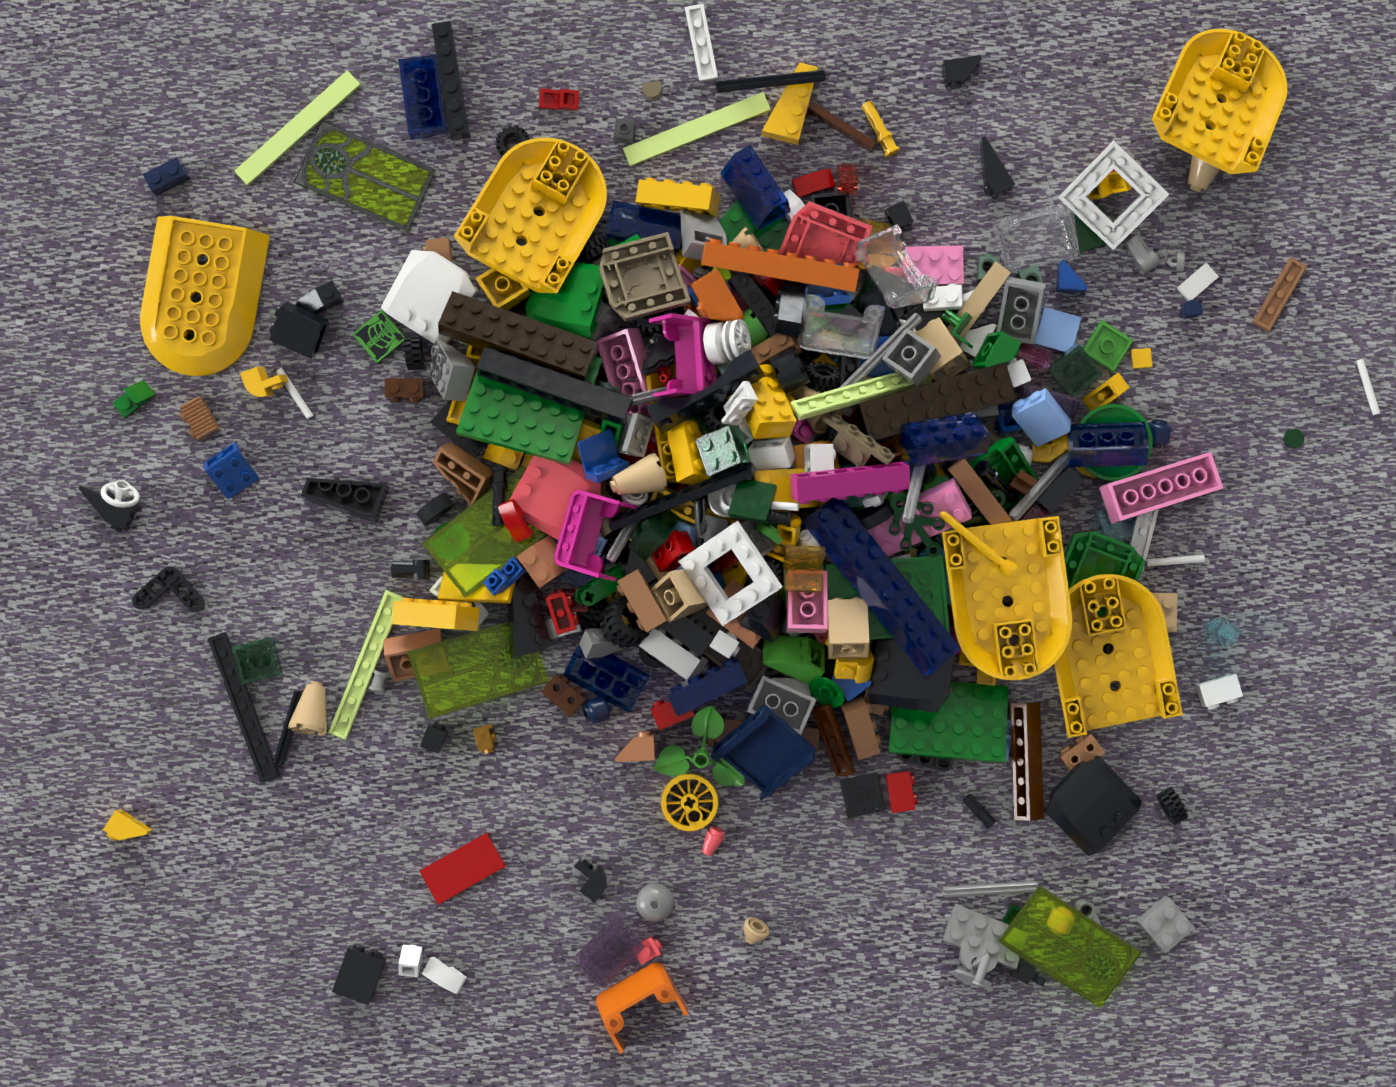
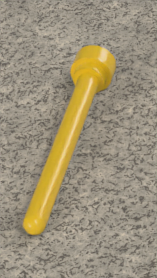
(1007, 566)

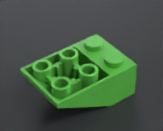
(795, 657)

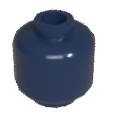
(1160, 432)
(597, 709)

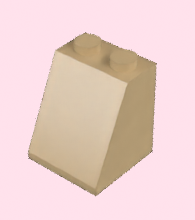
(952, 357)
(678, 595)
(848, 628)

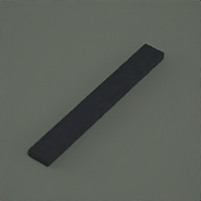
(683, 496)
(243, 708)

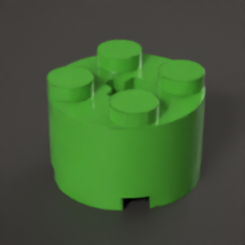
(756, 330)

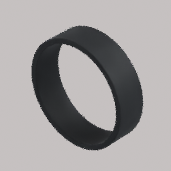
(874, 516)

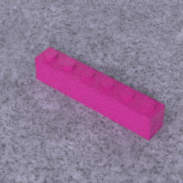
(850, 482)

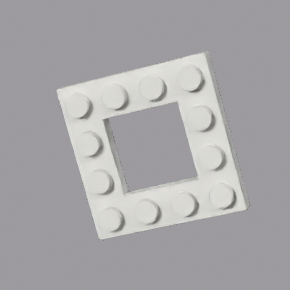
(1113, 158)
(763, 578)

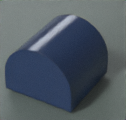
(1191, 309)

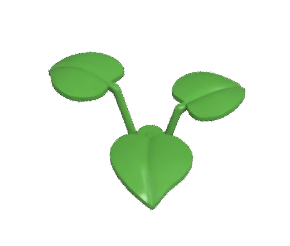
(674, 762)

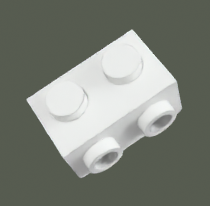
(946, 298)
(739, 404)

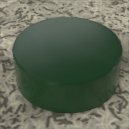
(1293, 438)

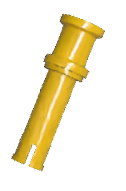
(883, 136)

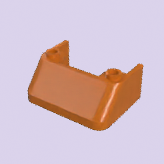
(714, 298)
(632, 990)

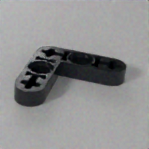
(173, 584)

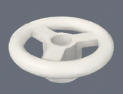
(121, 490)

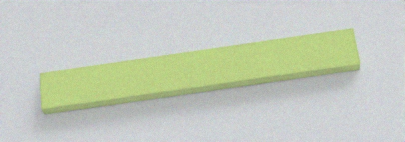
(297, 128)
(696, 129)
(852, 395)
(364, 667)

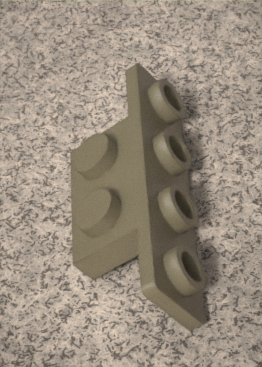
(854, 444)

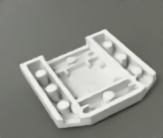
(423, 292)

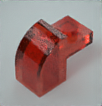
(847, 178)
(725, 563)

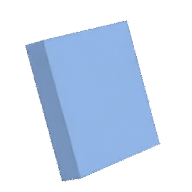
(1057, 330)

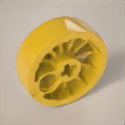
(694, 825)

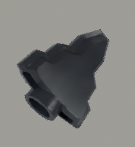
(660, 354)

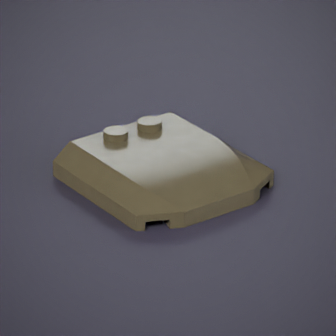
(643, 277)

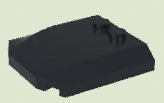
(902, 685)
(1092, 805)

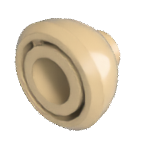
(755, 930)

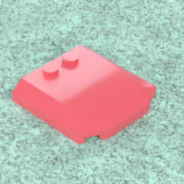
(824, 234)
(547, 490)

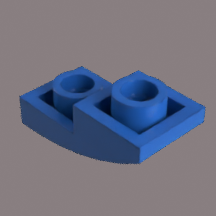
(502, 579)

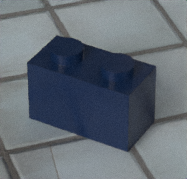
(166, 176)

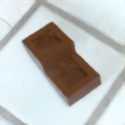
(1022, 483)

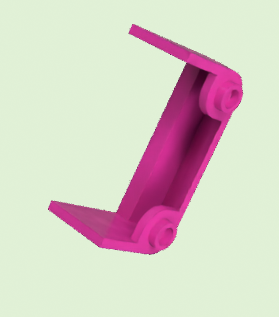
(692, 365)
(582, 530)

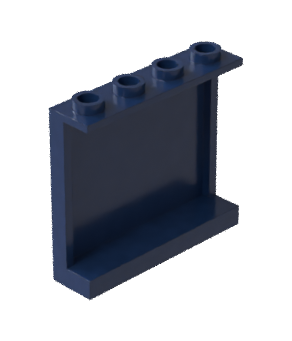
(765, 751)

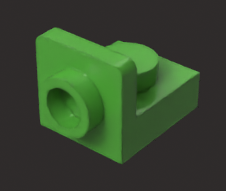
(769, 532)

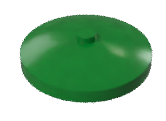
(1116, 414)

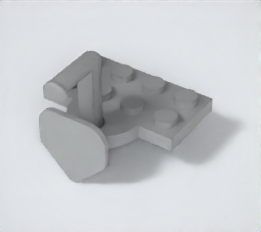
(978, 940)

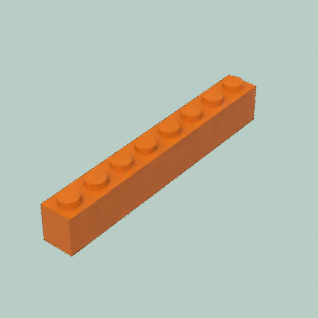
(780, 266)

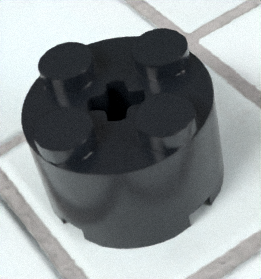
(789, 370)

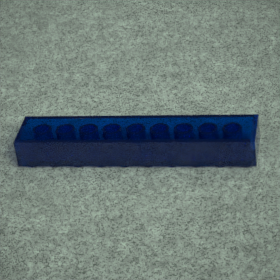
(881, 585)

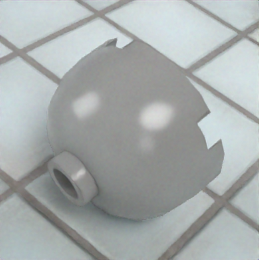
(655, 902)

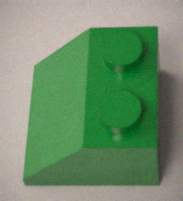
(996, 349)

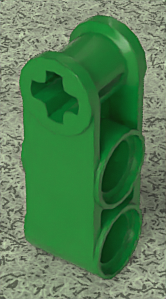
(599, 588)

